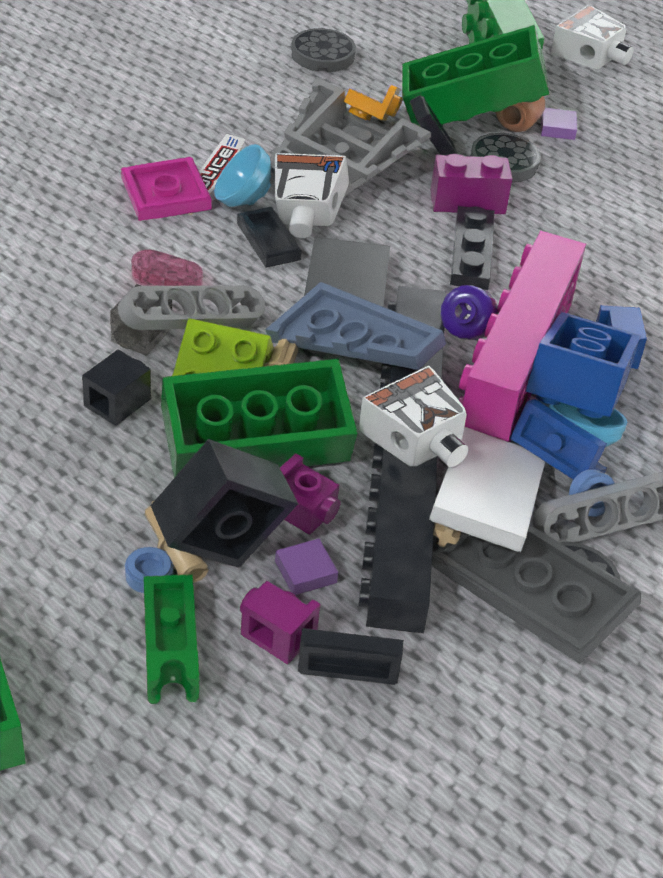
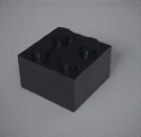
(223, 504)

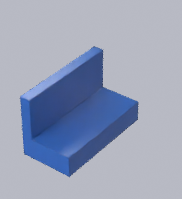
(557, 440)

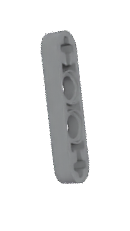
(191, 300)
(616, 510)

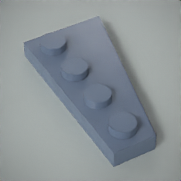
(356, 328)

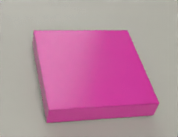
(166, 188)

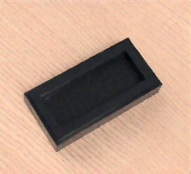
(430, 122)
(269, 237)
(350, 656)

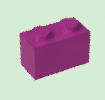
(470, 183)

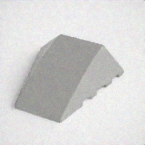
(329, 129)

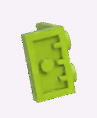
(220, 348)

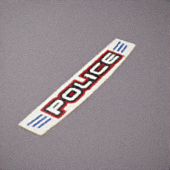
(218, 160)

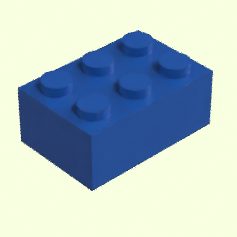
(583, 365)

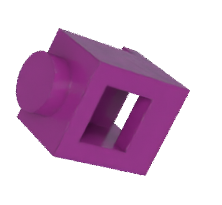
(314, 493)
(276, 620)

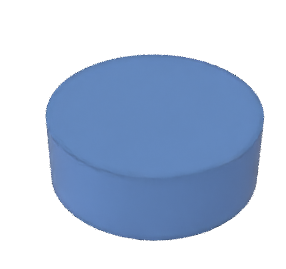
(590, 480)
(146, 562)

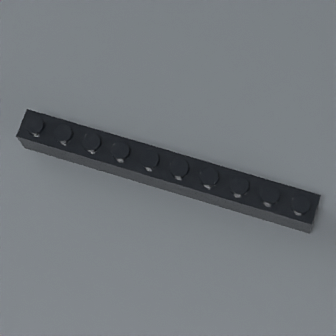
(405, 495)

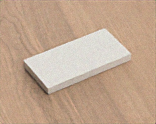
(490, 491)

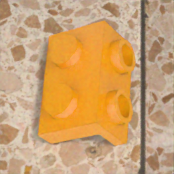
(366, 107)

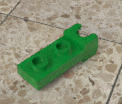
(170, 635)

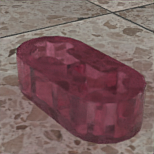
(163, 269)

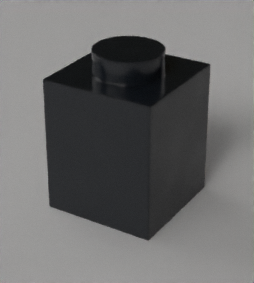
(116, 387)

